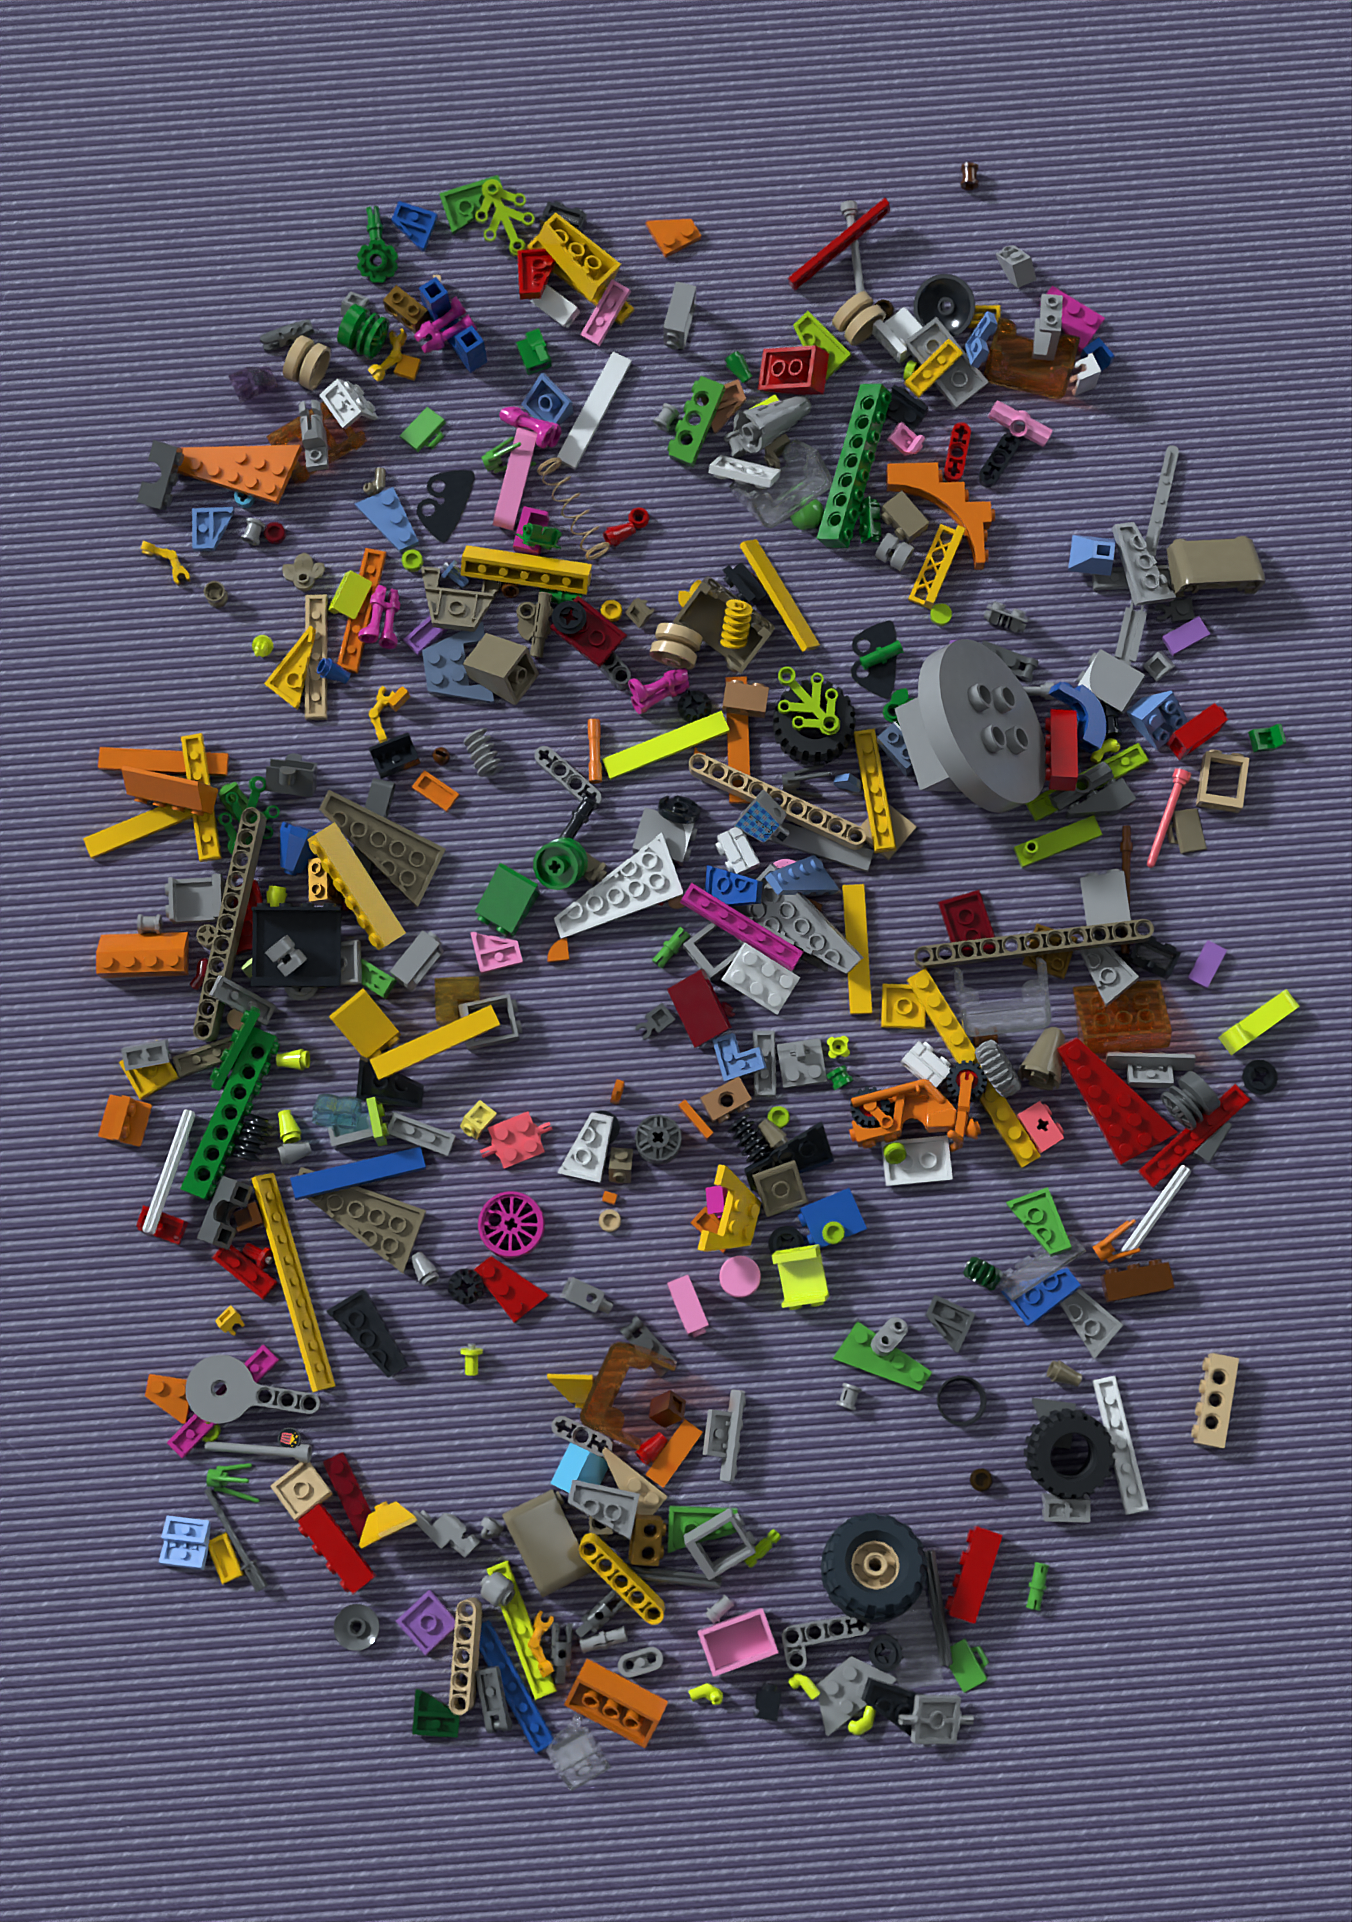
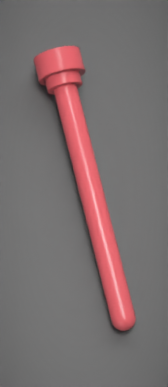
(1180, 778)

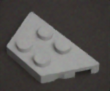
(843, 1690)

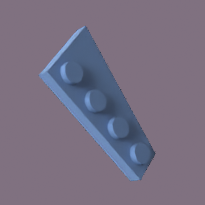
(802, 876)

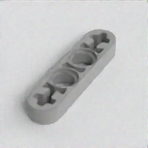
(570, 774)

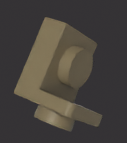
(596, 870)

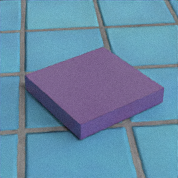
(427, 1622)

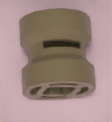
(212, 591)

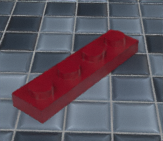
(348, 1491)

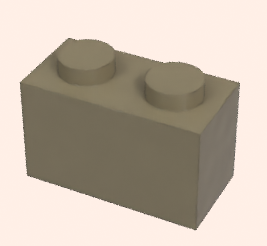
(904, 518)

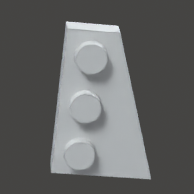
(589, 1151)

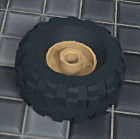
(879, 1544)

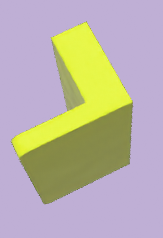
(350, 595)

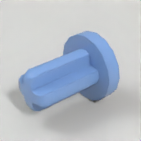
(454, 573)

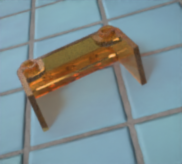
(598, 1409)

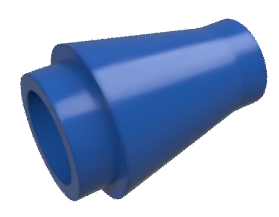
(331, 670)

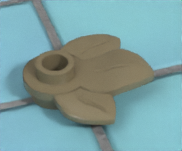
(303, 569)
(526, 623)

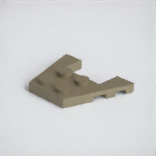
(455, 607)

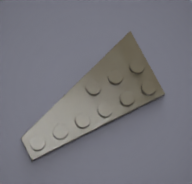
(396, 851)
(376, 1220)

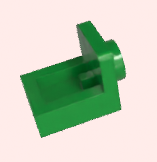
(1267, 738)

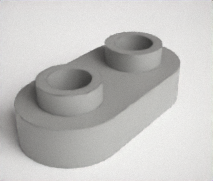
(890, 1335)
(640, 1662)

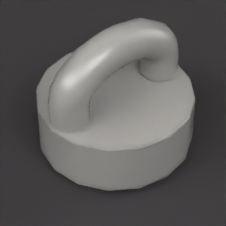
(490, 1525)

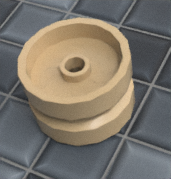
(857, 318)
(306, 362)
(676, 646)

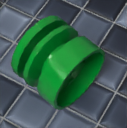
(363, 331)

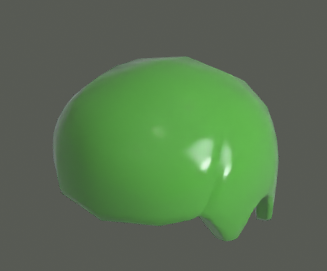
(809, 516)

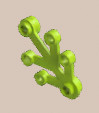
(503, 213)
(809, 704)

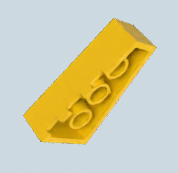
(578, 256)

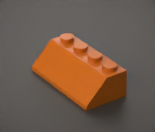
(169, 790)
(143, 955)
(616, 1703)

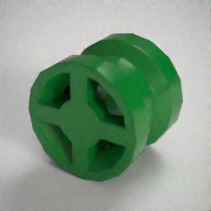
(840, 1077)

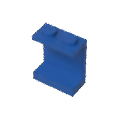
(837, 1208)

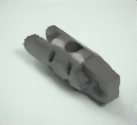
(286, 335)
(590, 1619)
(562, 1663)

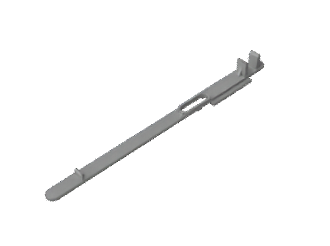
(1133, 620)

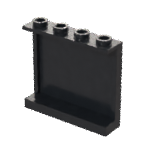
(312, 930)

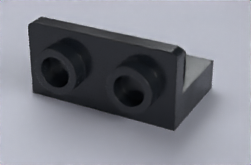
(906, 408)

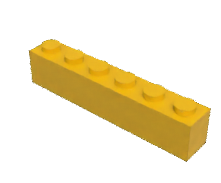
(526, 569)
(356, 886)

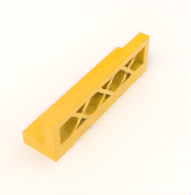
(943, 569)

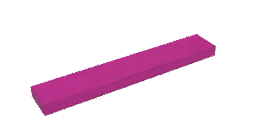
(741, 927)
(195, 1428)

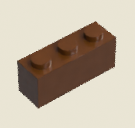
(1137, 1280)

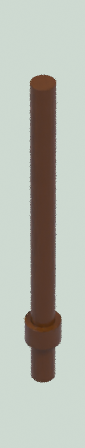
(1126, 848)

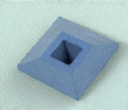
(1091, 555)
(1157, 717)

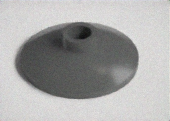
(345, 1631)

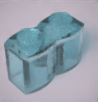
(337, 1111)

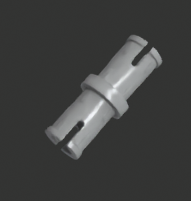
(603, 1640)

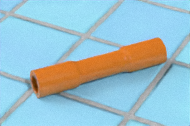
(595, 765)

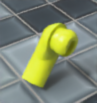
(1108, 745)
(806, 1683)
(864, 1724)

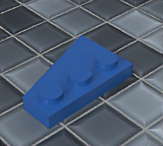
(732, 887)
(1045, 1296)

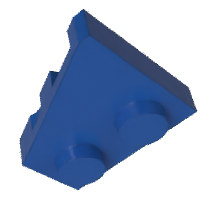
(415, 223)

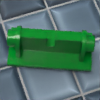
(868, 529)
(547, 540)

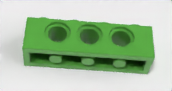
(689, 453)

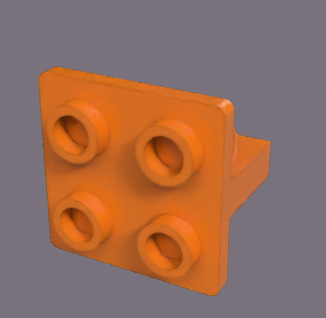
(125, 1120)

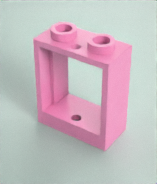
(688, 1306)

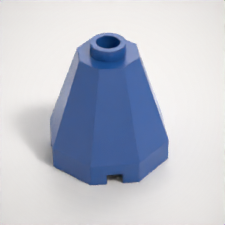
(295, 848)

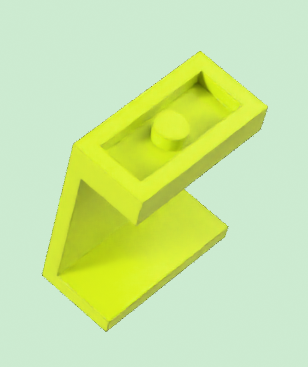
(802, 1276)

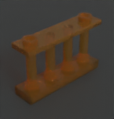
(293, 430)

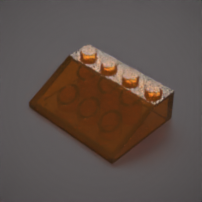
(1129, 1023)

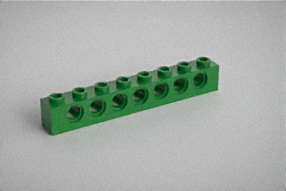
(854, 466)
(256, 1040)

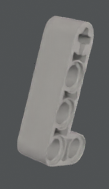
(826, 1635)

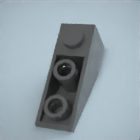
(1107, 802)

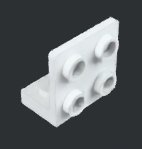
(895, 332)
(347, 402)

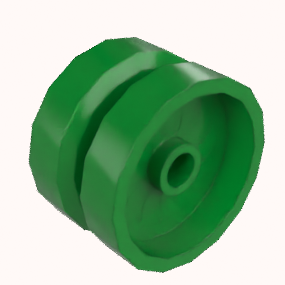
(560, 863)

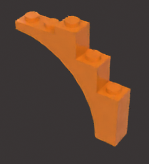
(952, 497)

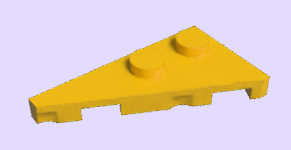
(291, 673)

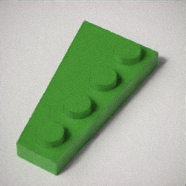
(896, 1366)

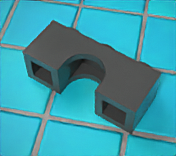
(168, 459)
(227, 1197)

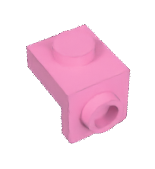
(906, 440)

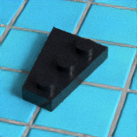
(391, 1090)
(890, 1701)

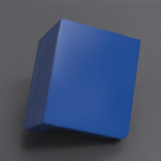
(1101, 353)

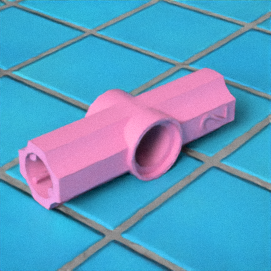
(1008, 417)

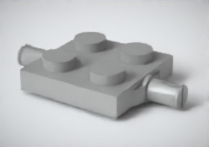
(936, 1719)

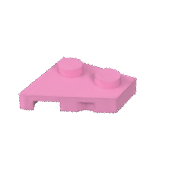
(495, 953)

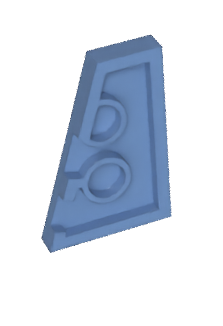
(389, 518)

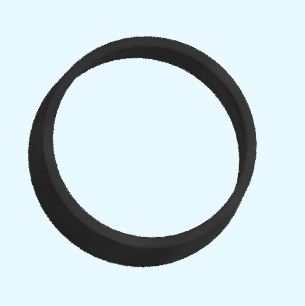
(983, 1400)

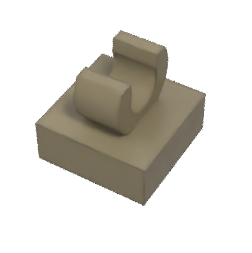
(639, 612)

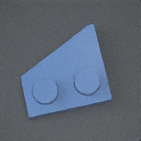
(209, 527)

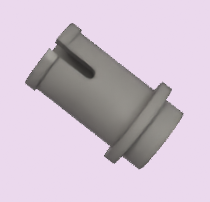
(719, 1609)

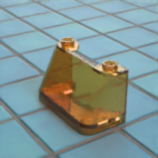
(1013, 365)

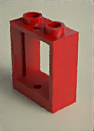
(1197, 731)

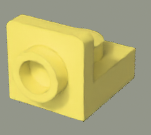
(477, 1119)

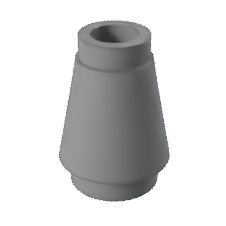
(293, 1151)
(424, 1269)

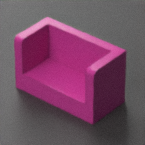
(532, 516)

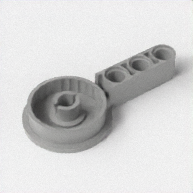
(240, 1394)

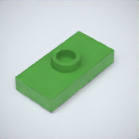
(376, 979)

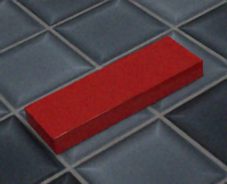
(245, 1271)

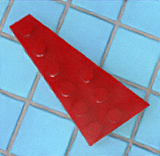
(1120, 1113)

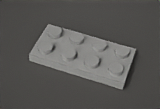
(961, 379)

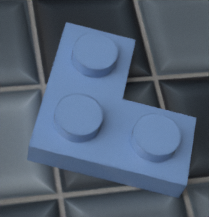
(976, 344)
(735, 1063)

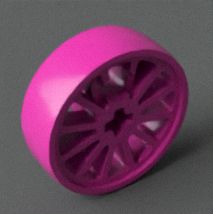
(484, 1221)

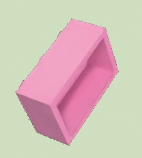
(737, 1641)

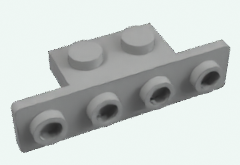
(1150, 1069)
(723, 1434)

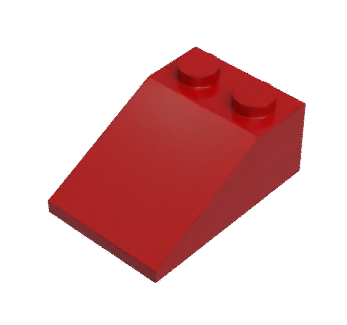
(794, 370)

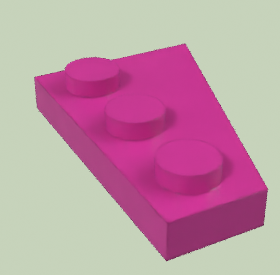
(1077, 318)

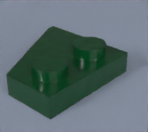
(433, 1717)

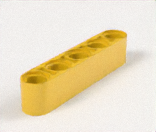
(619, 1568)

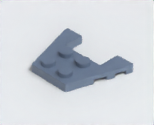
(446, 671)

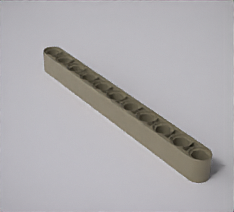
(225, 915)
(1043, 939)

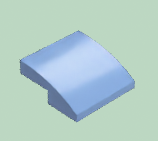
(185, 1542)

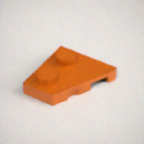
(673, 234)
(169, 1395)

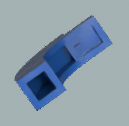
(1089, 714)

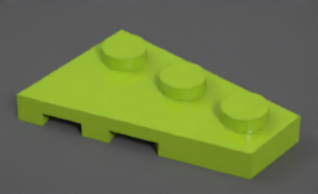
(812, 333)

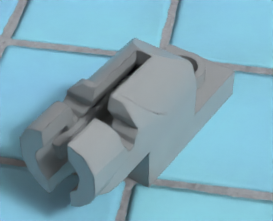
(314, 437)
(447, 1530)

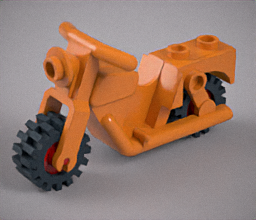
(921, 1102)

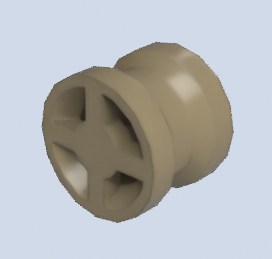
(205, 933)

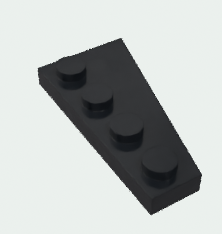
(807, 1150)
(366, 1327)

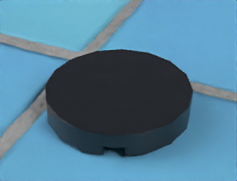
(679, 809)

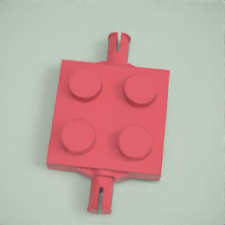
(516, 1139)

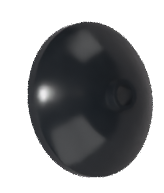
(933, 296)

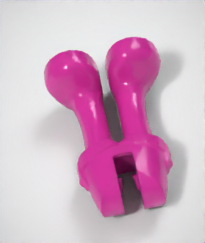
(433, 328)
(547, 432)
(371, 633)
(670, 685)

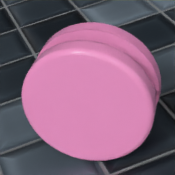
(740, 1276)

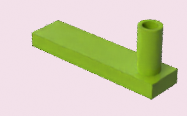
(1057, 841)

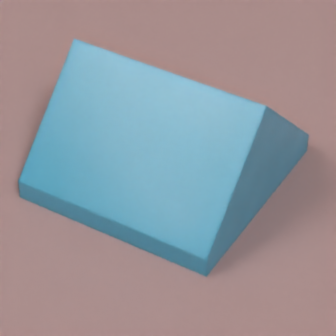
(580, 1466)

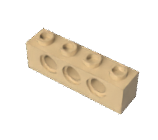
(1221, 1413)

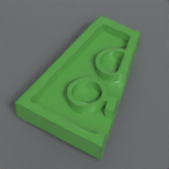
(464, 202)
(1042, 1220)
(686, 1518)

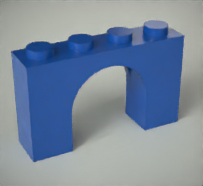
(466, 344)

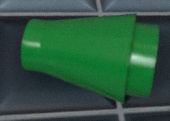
(737, 365)

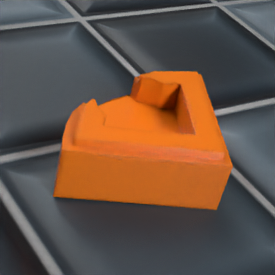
(558, 951)
(617, 1092)

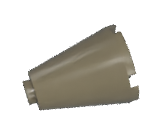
(1043, 1061)

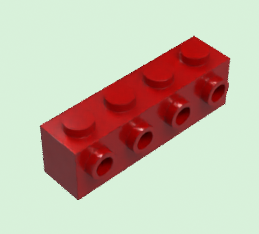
(1061, 750)
(336, 1548)
(974, 1574)

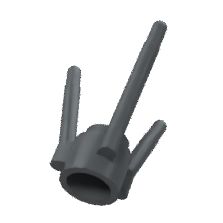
(792, 780)

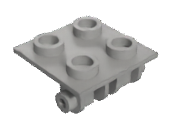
(998, 608)

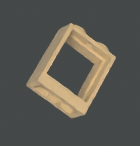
(1221, 802)

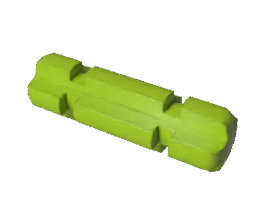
(763, 1547)

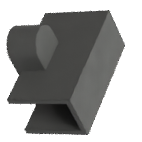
(292, 776)

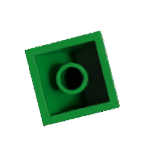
(507, 900)

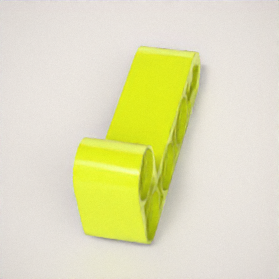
(1258, 1022)

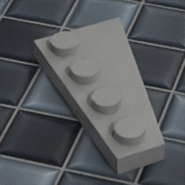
(1140, 568)

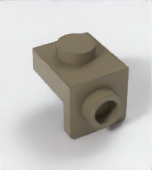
(775, 450)
(620, 1165)

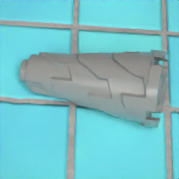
(767, 422)

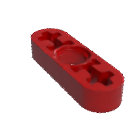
(963, 445)

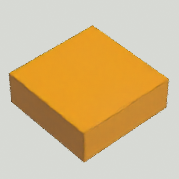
(407, 367)
(398, 698)

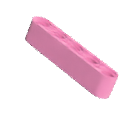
(515, 479)

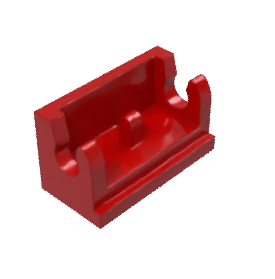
(168, 1227)

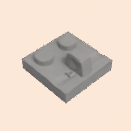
(801, 1063)

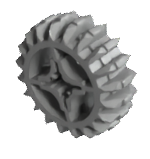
(998, 1068)

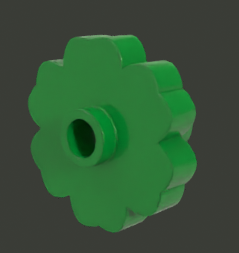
(367, 256)

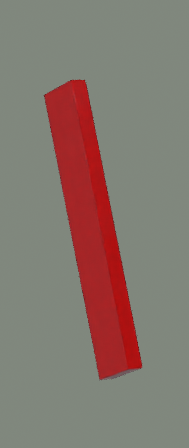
(839, 244)
(1190, 1140)

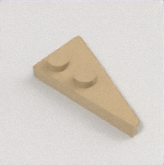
(629, 1480)

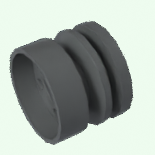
(1190, 1100)
(658, 1152)

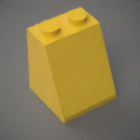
(365, 1025)

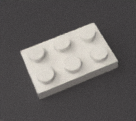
(744, 472)
(760, 978)
(925, 1162)

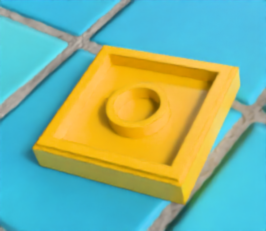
(901, 1008)
(150, 1078)

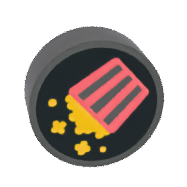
(289, 1438)

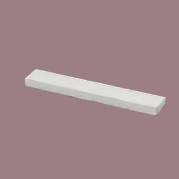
(594, 410)
(1125, 1460)

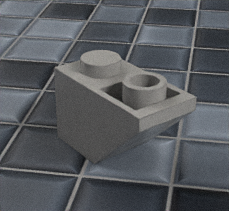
(1016, 266)

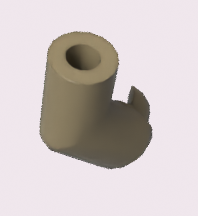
(378, 484)

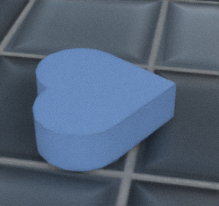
(848, 782)

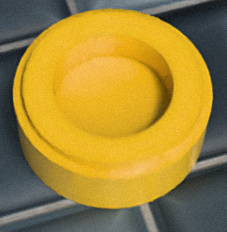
(611, 610)

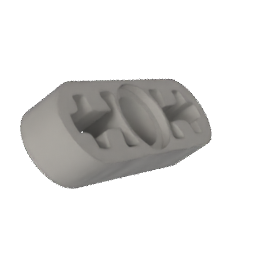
(569, 1422)

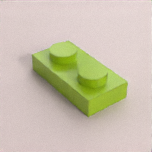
(379, 1128)

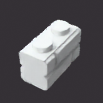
(737, 851)
(925, 1064)

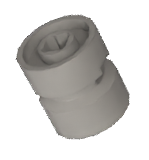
(901, 555)
(281, 949)

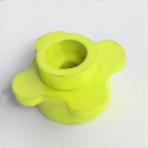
(842, 1042)

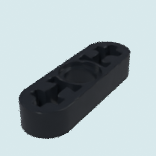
(996, 475)

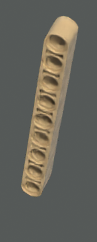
(789, 801)

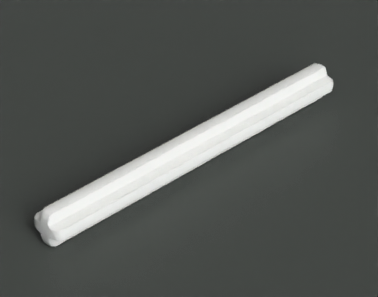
(169, 1172)

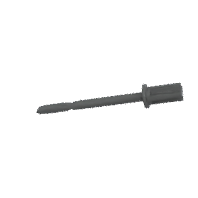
(250, 1567)

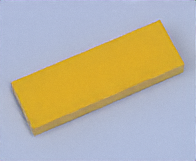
(933, 368)

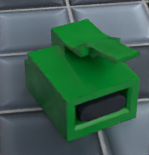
(534, 352)

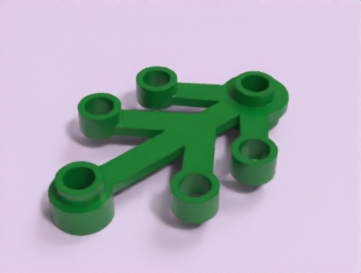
(252, 802)

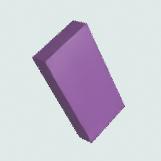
(423, 636)
(1185, 636)
(1206, 964)

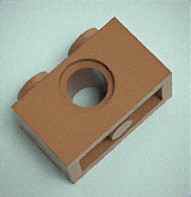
(734, 1089)

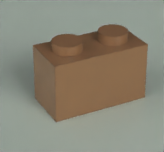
(745, 698)

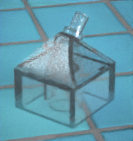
(577, 1755)

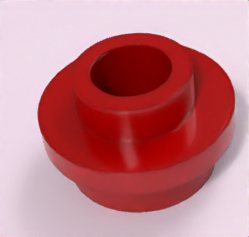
(639, 512)

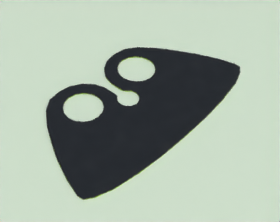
(455, 495)
(880, 676)

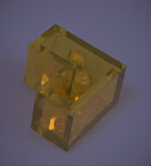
(450, 993)

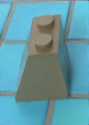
(502, 667)

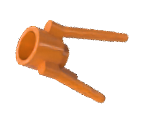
(1105, 1249)

